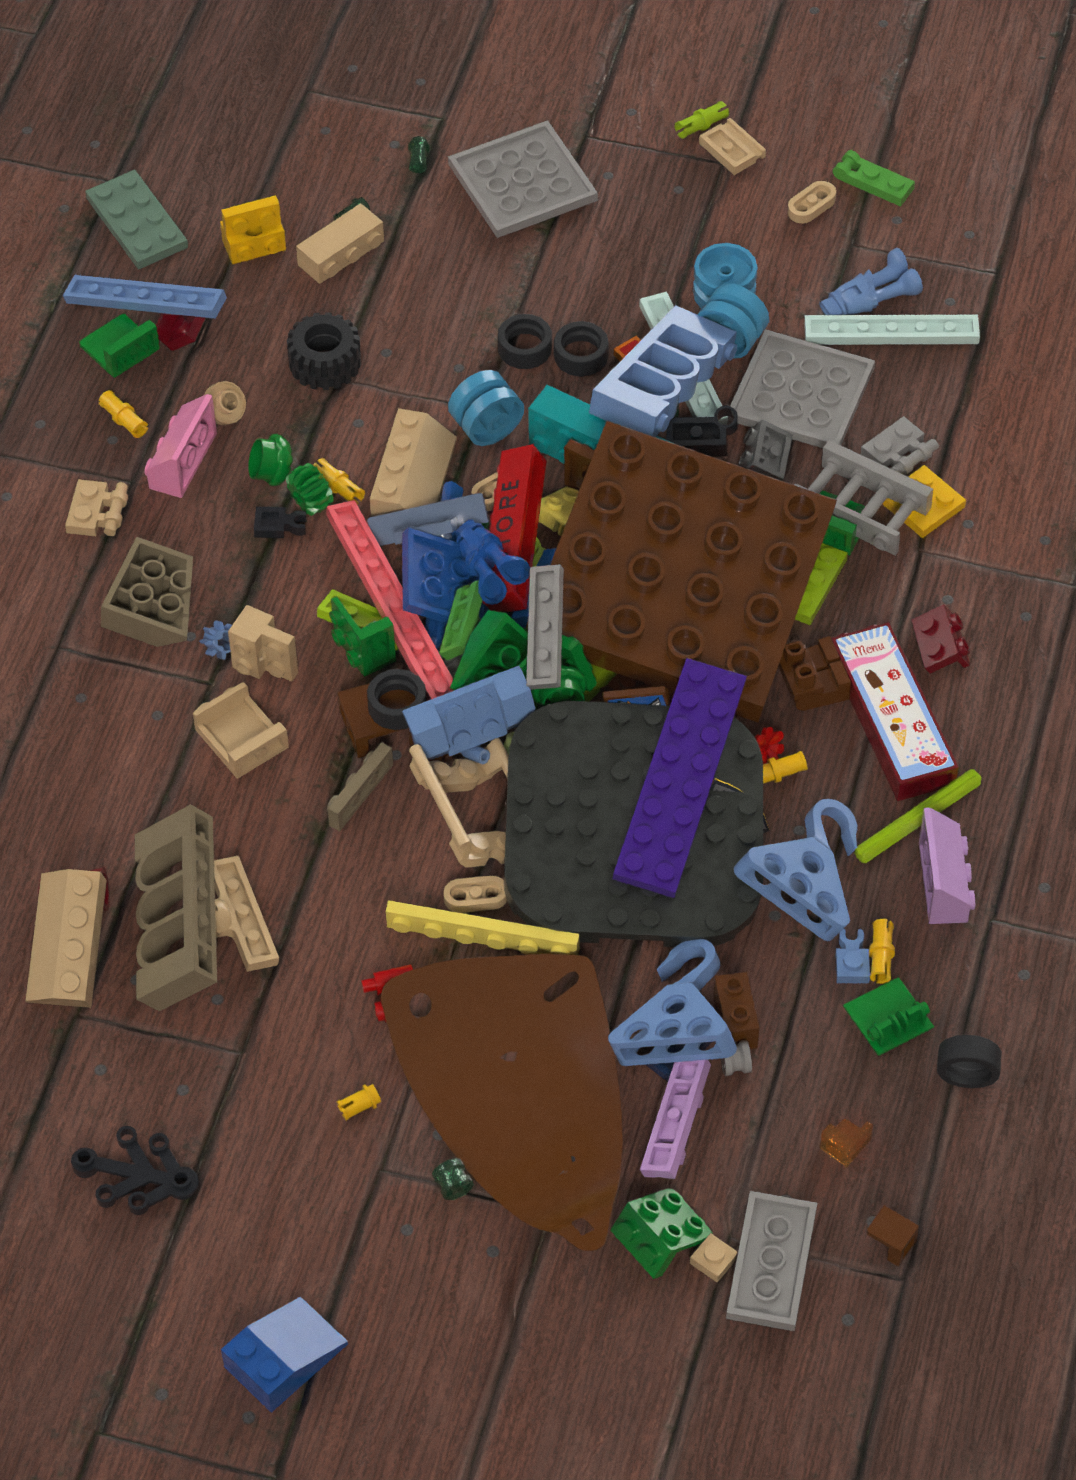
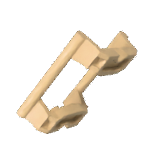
(463, 775)

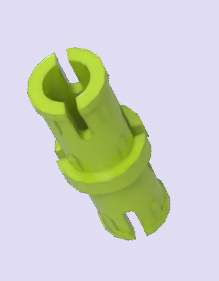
(701, 119)

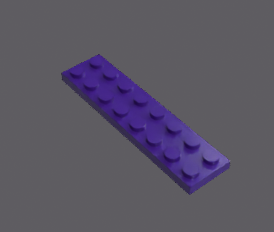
(679, 778)

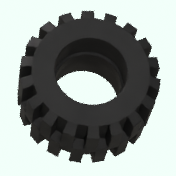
(321, 334)

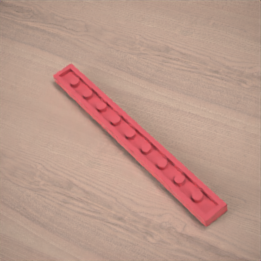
(387, 596)

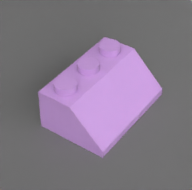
(945, 869)

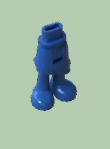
(484, 551)

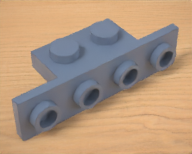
(434, 518)

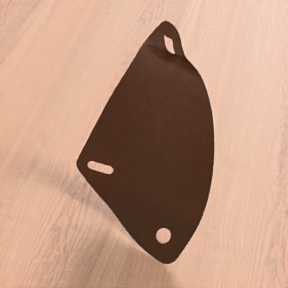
(527, 1115)

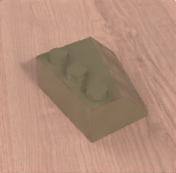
(150, 595)

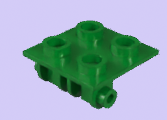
(889, 1016)

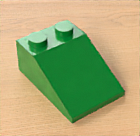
(492, 648)

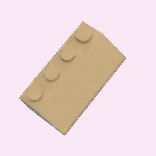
(412, 463)
(66, 938)

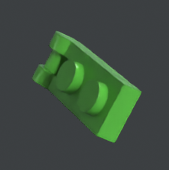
(873, 178)
(461, 621)

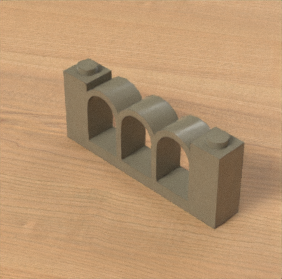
(177, 838)

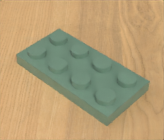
(136, 219)

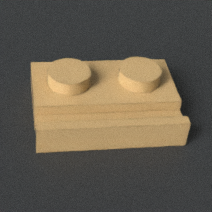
(732, 146)

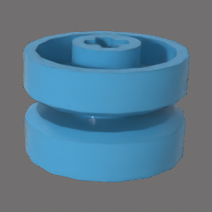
(723, 265)
(740, 311)
(486, 407)

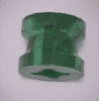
(452, 1179)

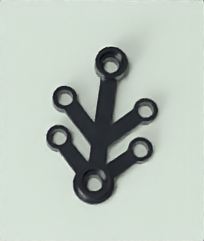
(138, 1174)

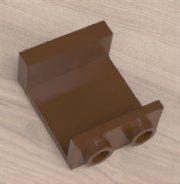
(356, 717)

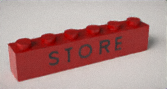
(517, 515)

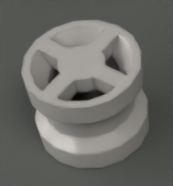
(739, 1061)

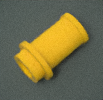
(359, 1101)

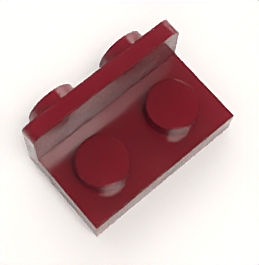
(178, 330)

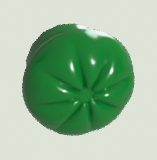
(270, 460)
(572, 688)

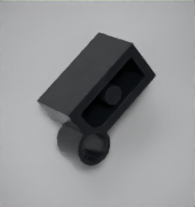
(704, 433)

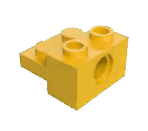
(252, 230)

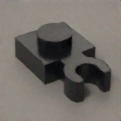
(273, 522)

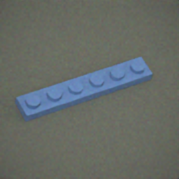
(145, 296)

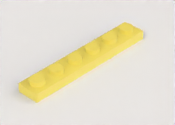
(481, 930)

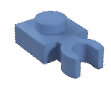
(851, 960)

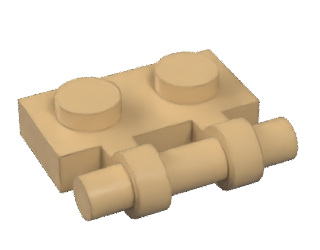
(88, 504)

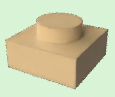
(713, 1257)

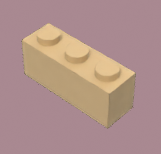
(340, 243)

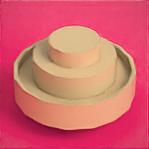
(227, 401)

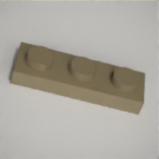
(359, 786)

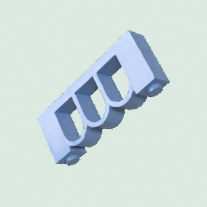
(662, 371)

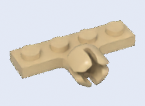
(240, 916)

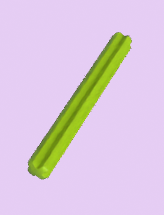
(913, 819)

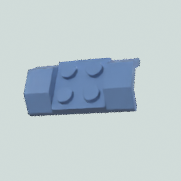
(470, 714)

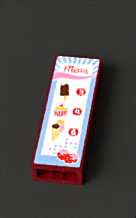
(895, 713)

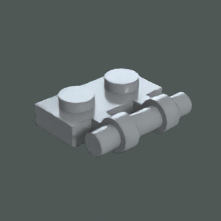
(896, 441)

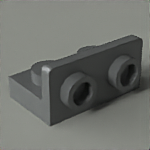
(766, 450)

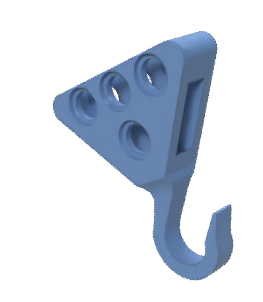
(812, 864)
(679, 1007)

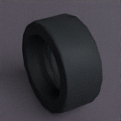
(578, 332)
(530, 357)
(393, 680)
(969, 1061)

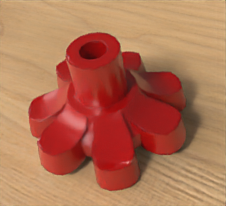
(769, 743)

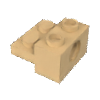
(261, 647)

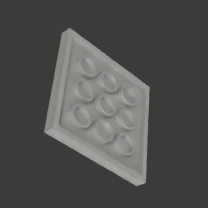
(522, 179)
(802, 388)

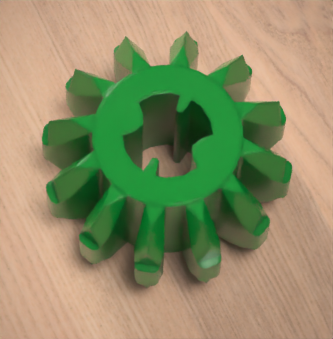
(309, 489)

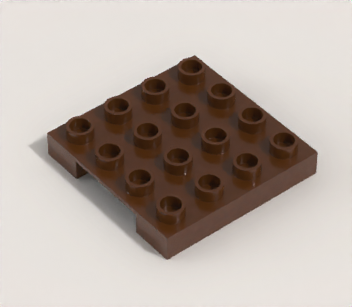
(685, 562)

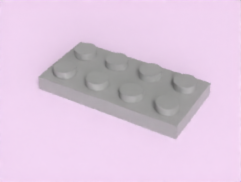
(771, 1261)

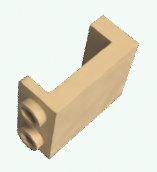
(239, 730)

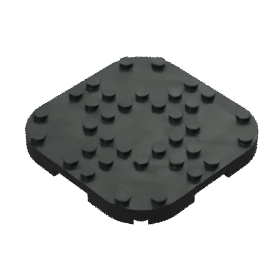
(569, 811)

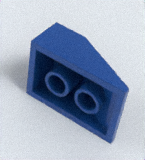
(281, 1352)

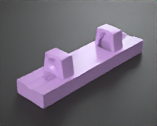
(675, 1119)

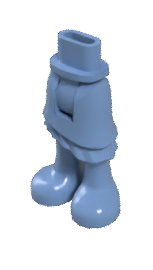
(860, 293)

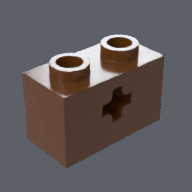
(736, 1007)

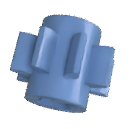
(211, 639)

